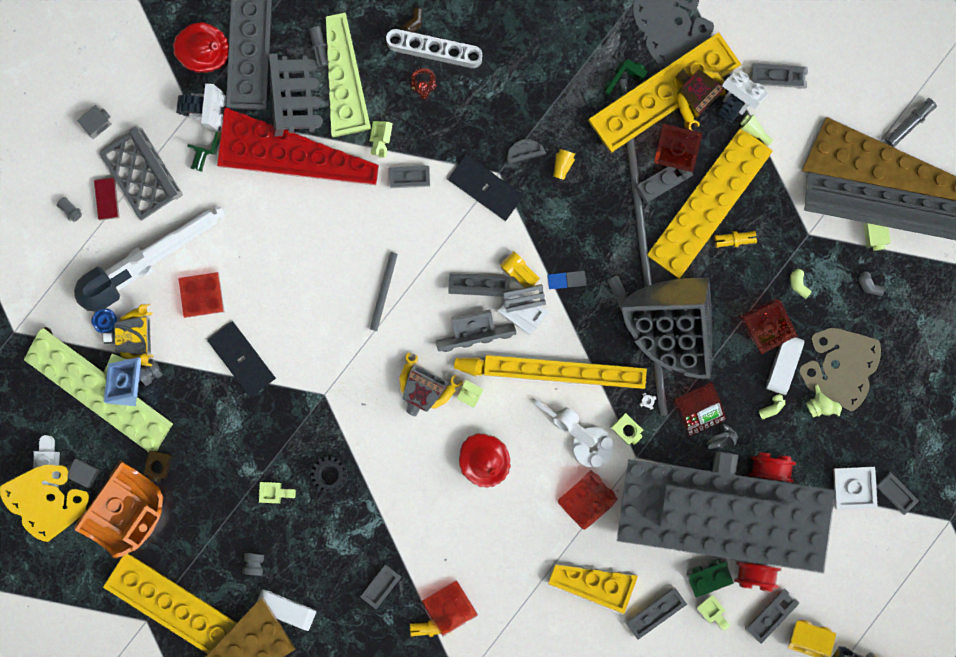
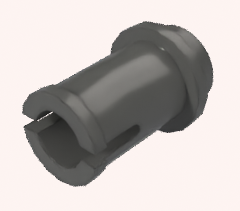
(69, 209)

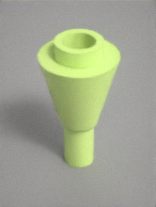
(752, 126)

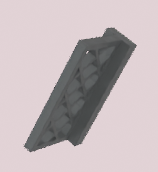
(156, 166)

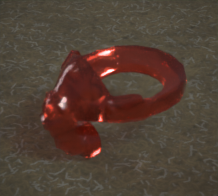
(423, 87)

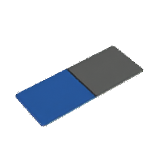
(566, 280)

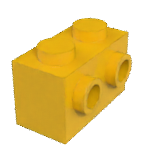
(811, 639)

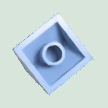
(122, 382)

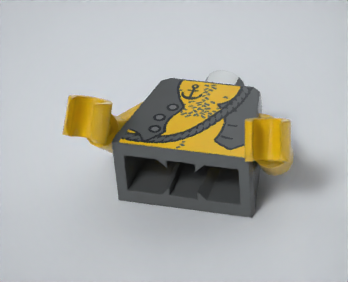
(132, 335)

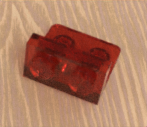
(588, 500)

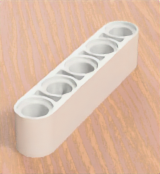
(425, 43)

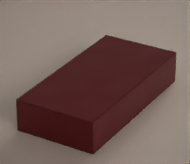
(106, 199)

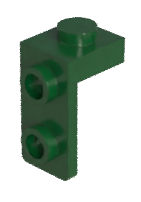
(634, 69)

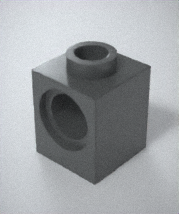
(95, 121)
(82, 472)

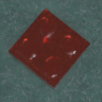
(201, 295)
(449, 608)

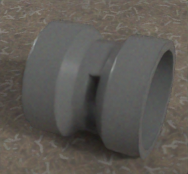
(148, 373)
(253, 565)

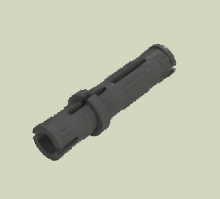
(918, 116)

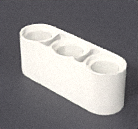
(784, 366)
(288, 610)

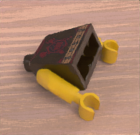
(697, 93)

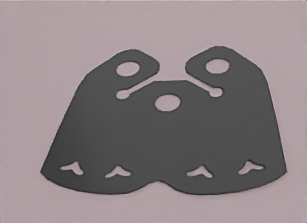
(661, 28)

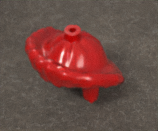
(201, 47)
(484, 460)

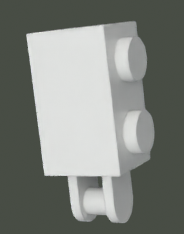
(47, 456)

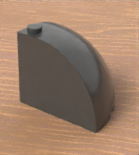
(673, 324)

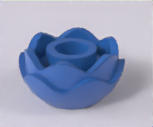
(99, 316)

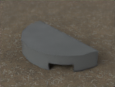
(524, 150)

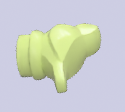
(823, 405)

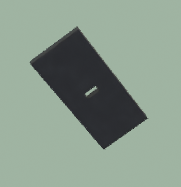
(499, 196)
(233, 345)

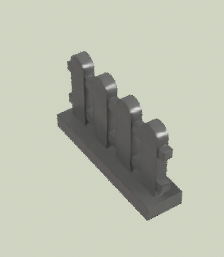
(290, 103)

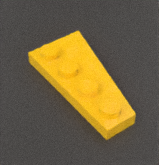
(599, 587)

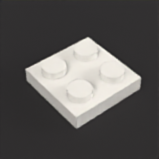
(855, 488)

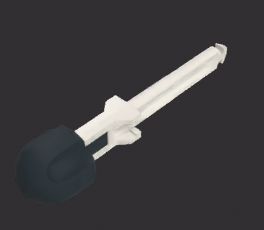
(100, 288)

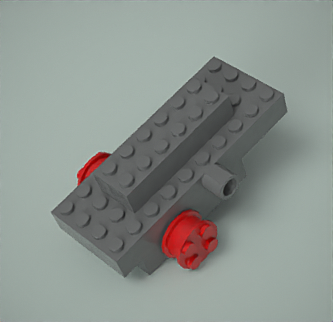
(730, 515)

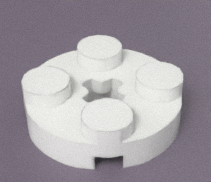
(598, 458)

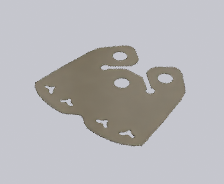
(853, 369)

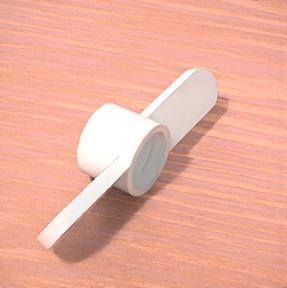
(567, 421)

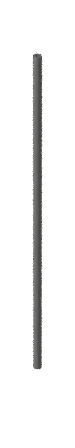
(643, 248)

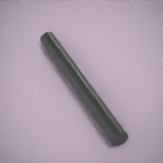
(383, 291)

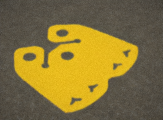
(34, 507)

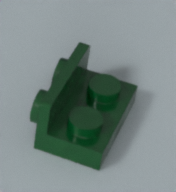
(709, 578)

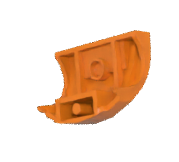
(122, 511)

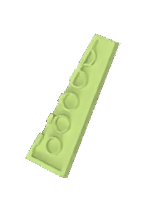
(346, 93)

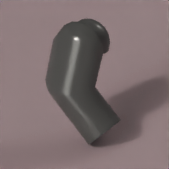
(868, 286)

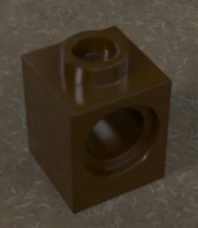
(165, 460)

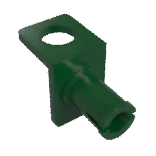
(201, 153)

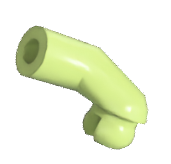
(797, 283)
(773, 409)

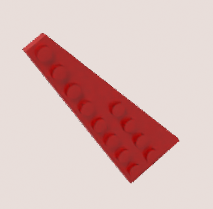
(253, 147)

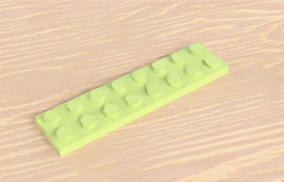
(88, 386)

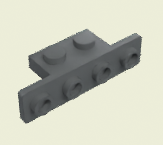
(474, 329)

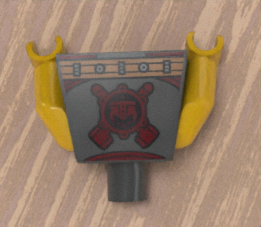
(424, 388)

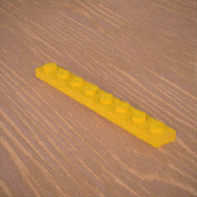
(565, 372)

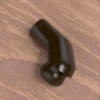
(415, 23)

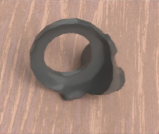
(729, 438)

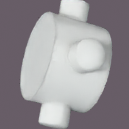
(647, 401)

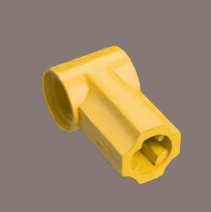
(517, 268)

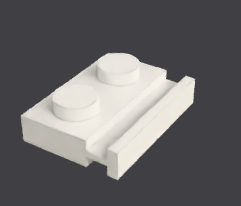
(525, 319)

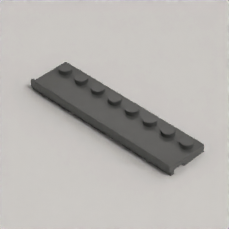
(880, 206)

